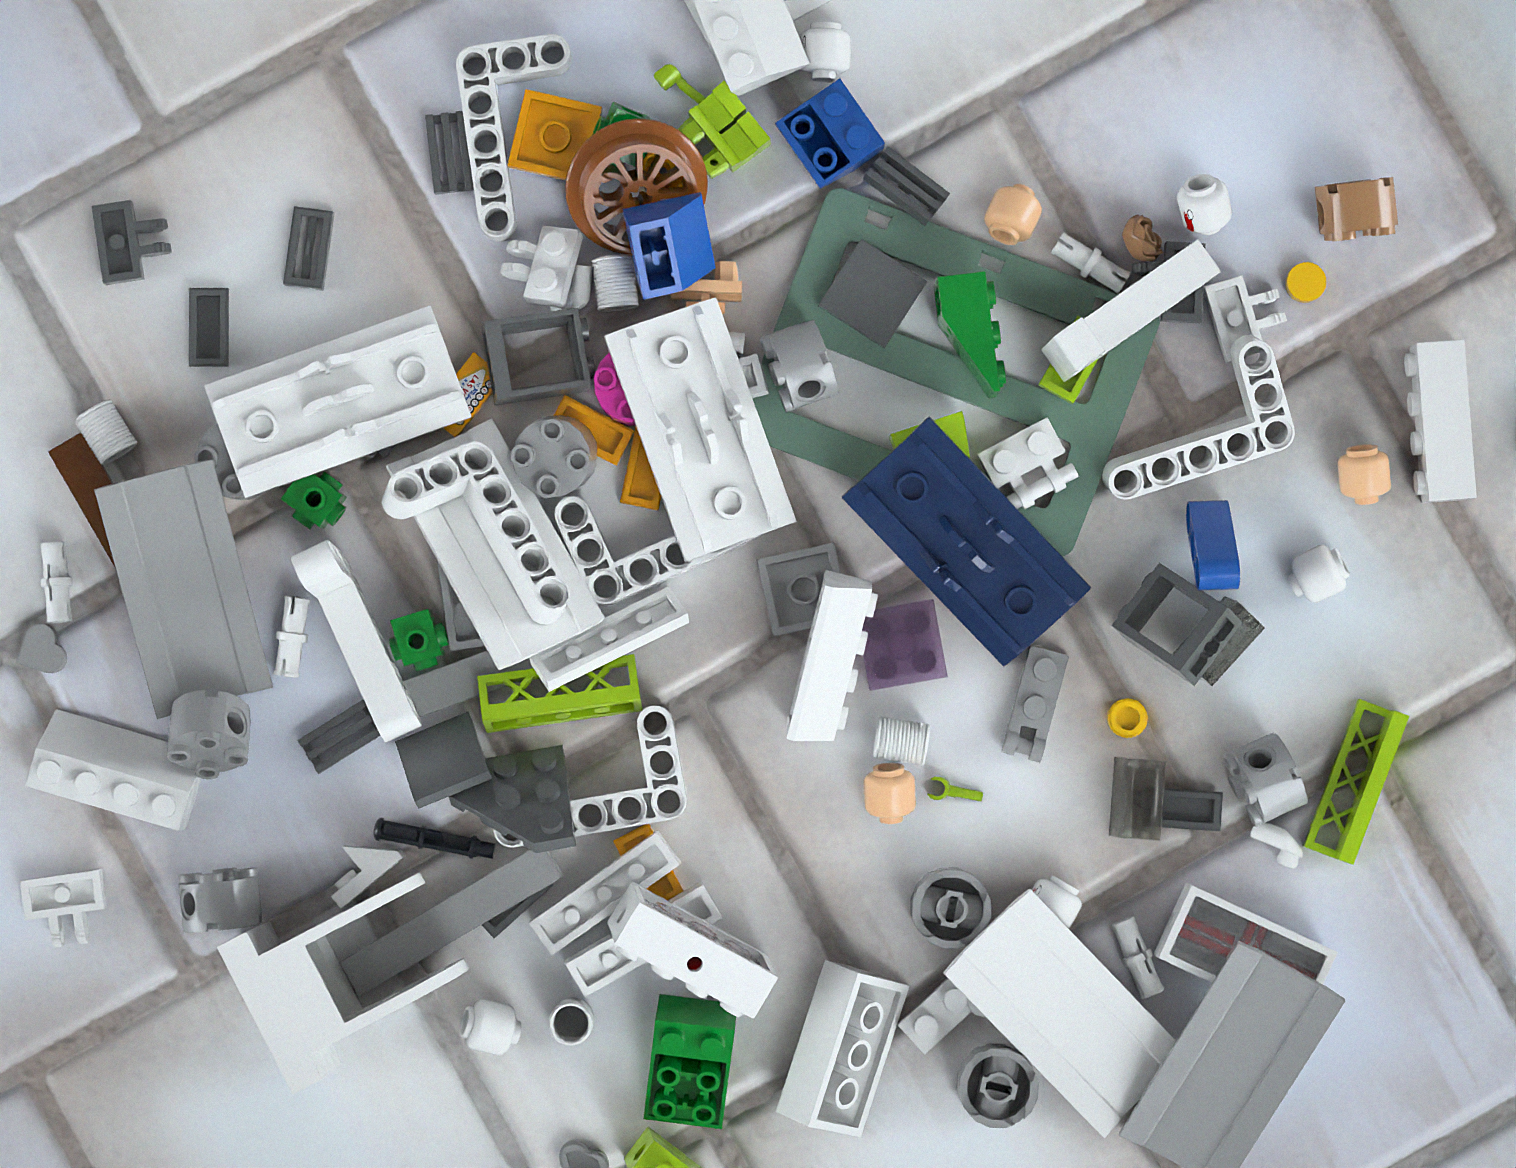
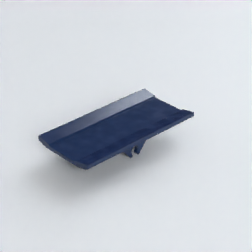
(966, 542)

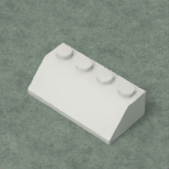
(752, 41)
(829, 658)
(113, 771)
(842, 1049)

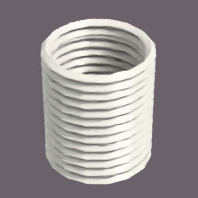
(615, 283)
(105, 432)
(901, 740)
(562, 1038)

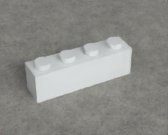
(1441, 421)

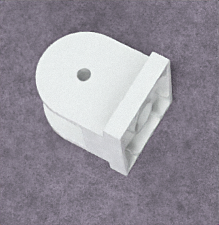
(304, 995)

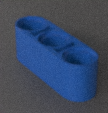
(1212, 545)

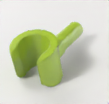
(669, 75)
(955, 791)

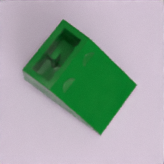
(965, 319)
(689, 1062)

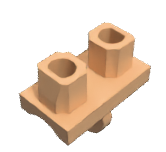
(724, 287)

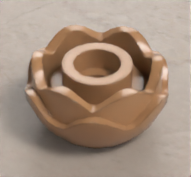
(1141, 240)

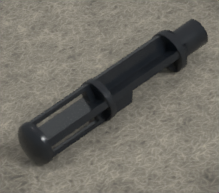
(432, 839)

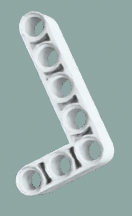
(491, 122)
(1130, 311)
(1216, 437)
(490, 517)
(621, 569)
(331, 580)
(646, 796)

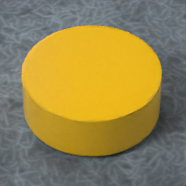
(1305, 282)
(1127, 718)

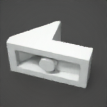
(373, 864)

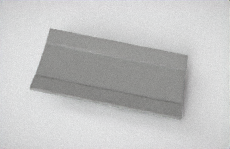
(183, 584)
(1233, 1062)

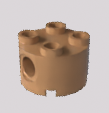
(1356, 207)

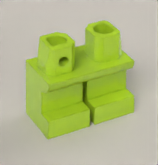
(730, 147)

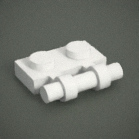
(1023, 453)

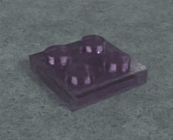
(903, 645)

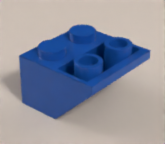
(831, 134)
(669, 244)

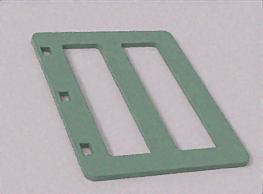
(1086, 427)

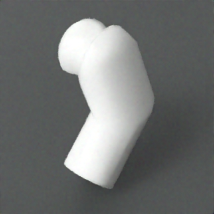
(579, 290)
(1282, 840)

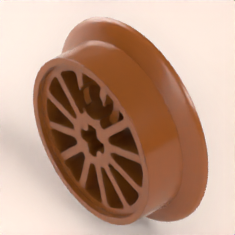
(606, 146)

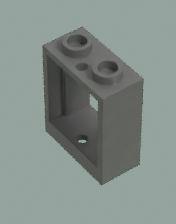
(497, 363)
(1201, 645)

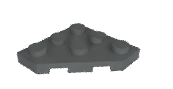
(525, 799)

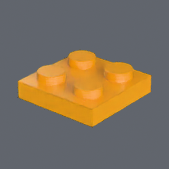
(550, 133)

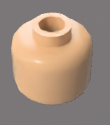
(1013, 214)
(1364, 473)
(889, 792)

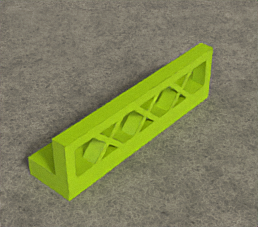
(555, 707)
(1370, 785)

